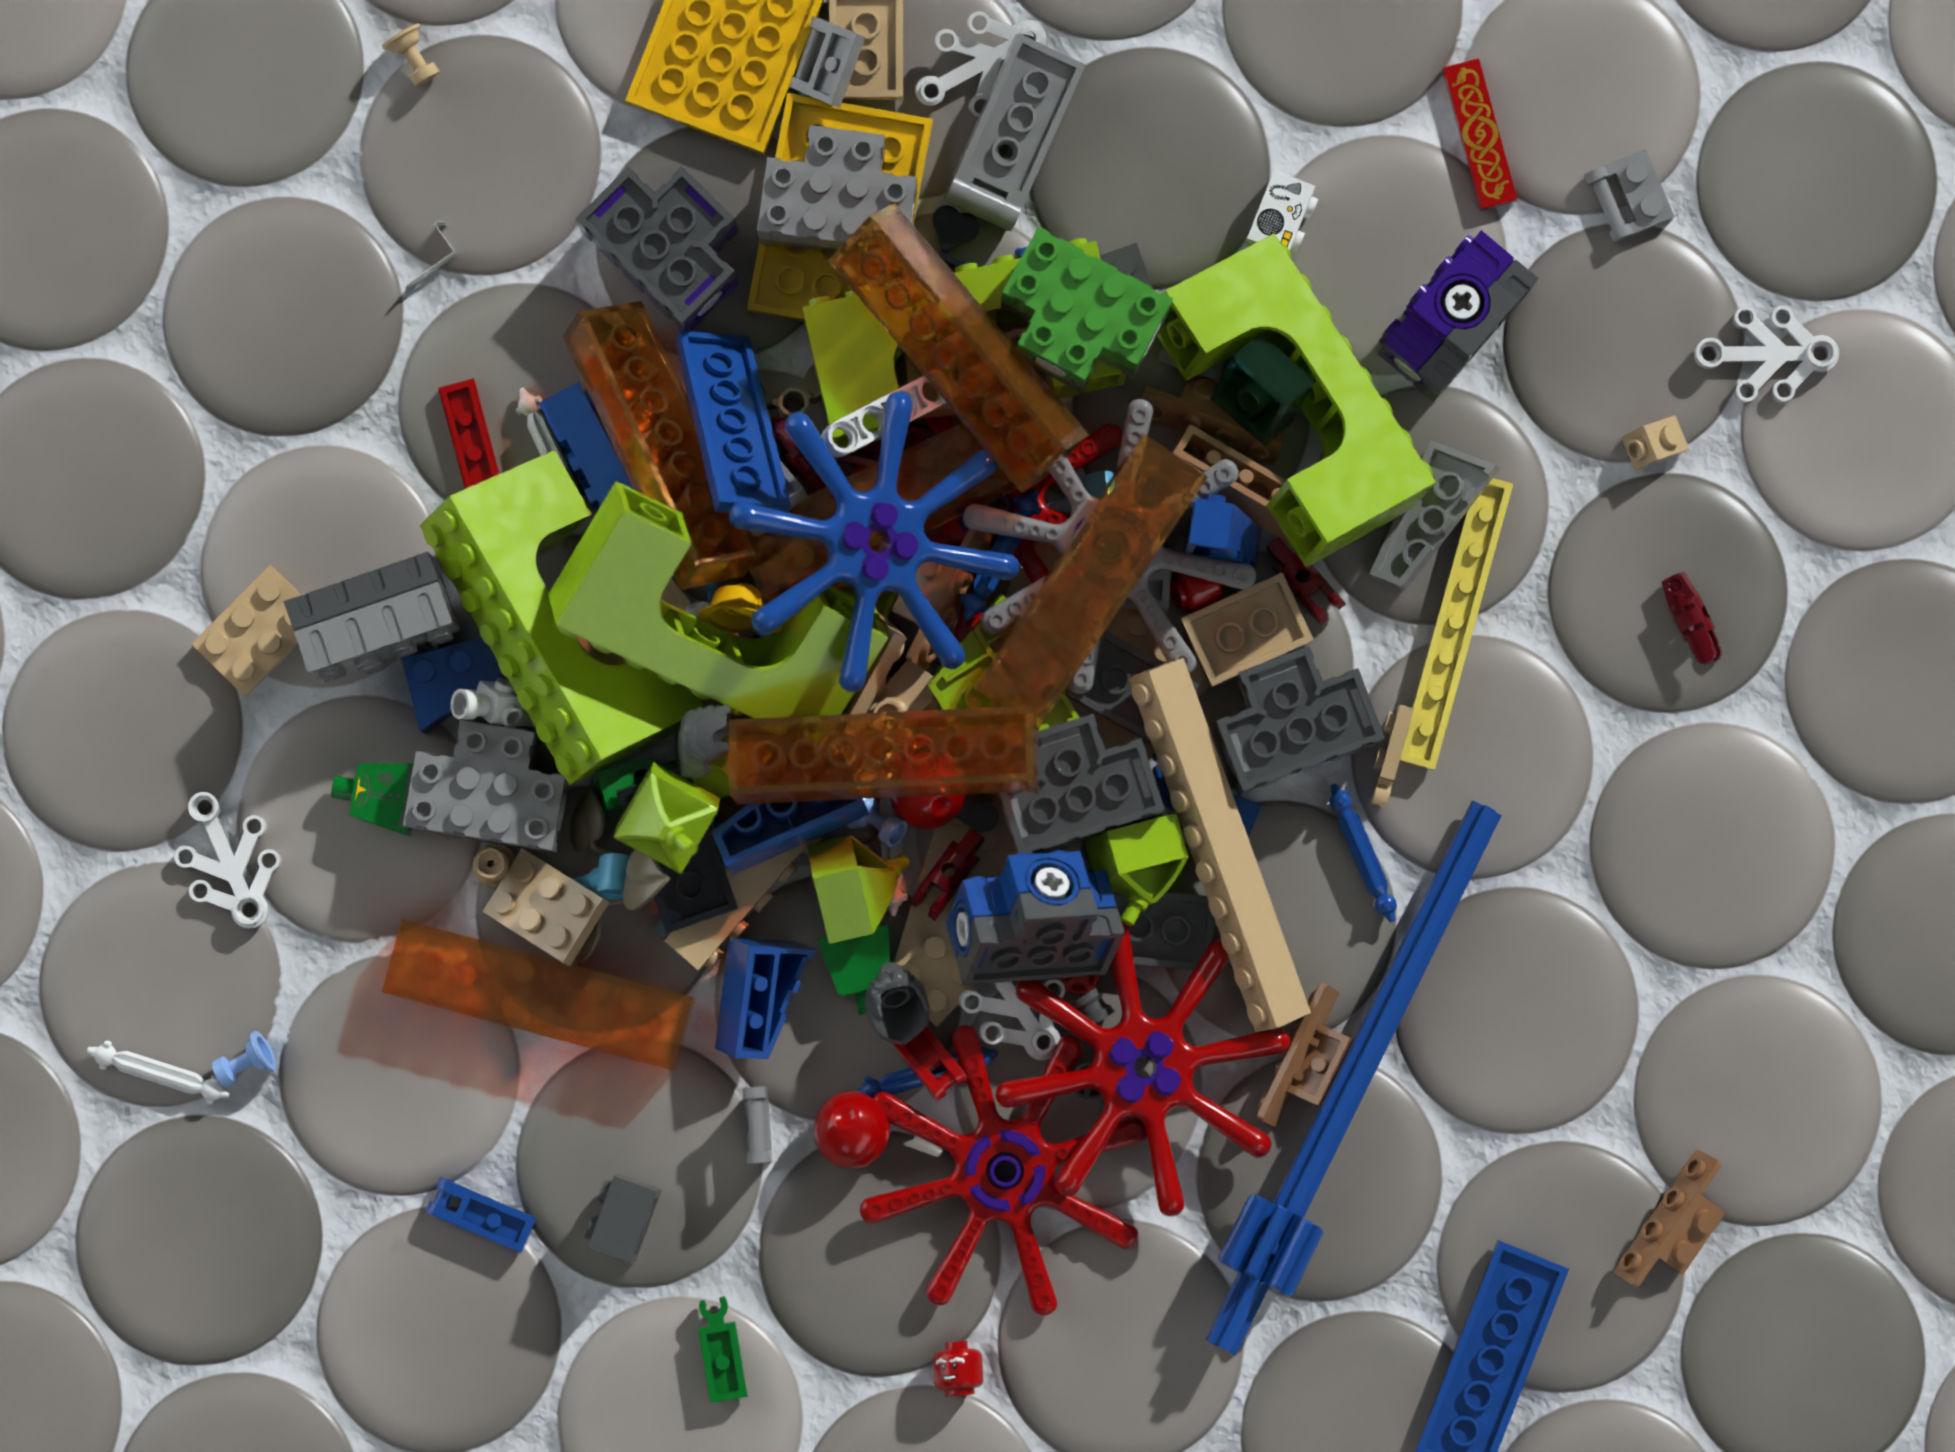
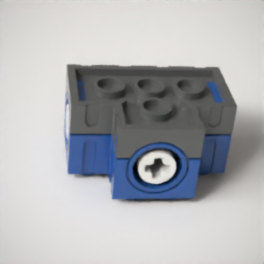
(1035, 921)

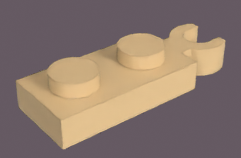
(1388, 758)

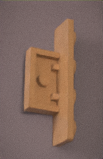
(1201, 412)
(943, 589)
(1310, 1060)
(1677, 1225)

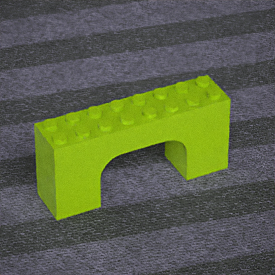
(859, 357)
(1368, 459)
(488, 550)
(615, 602)

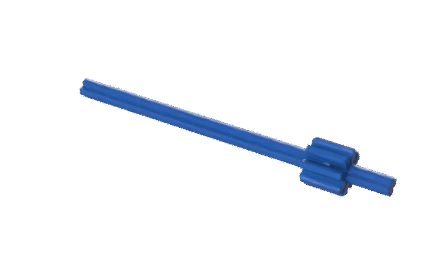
(1274, 1240)

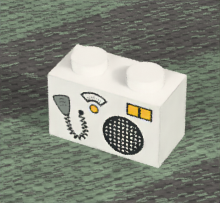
(1283, 210)

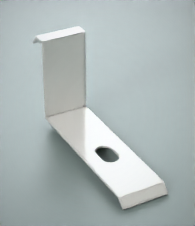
(434, 267)

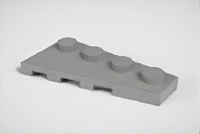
(1424, 528)

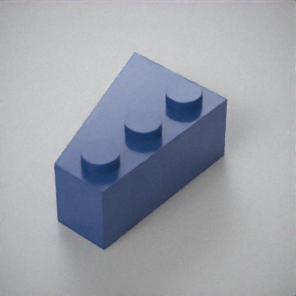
(441, 672)
(756, 993)

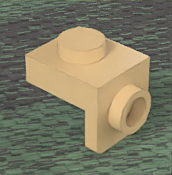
(1655, 442)

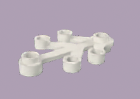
(986, 61)
(1772, 353)
(230, 866)
(1014, 1007)

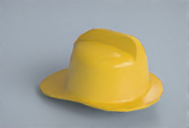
(733, 608)

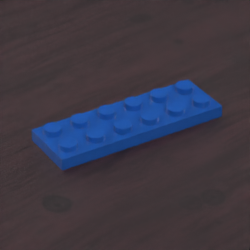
(732, 421)
(1493, 1352)

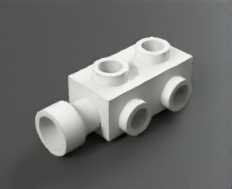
(493, 701)

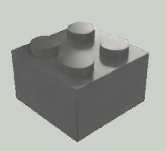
(623, 1218)

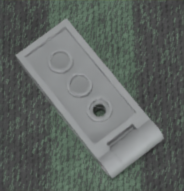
(1023, 115)

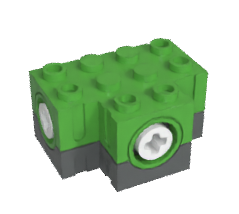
(1080, 312)

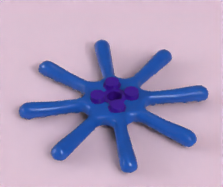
(848, 548)

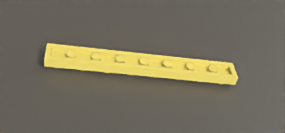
(1455, 625)

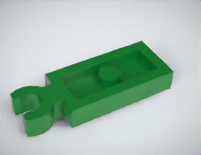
(721, 1355)

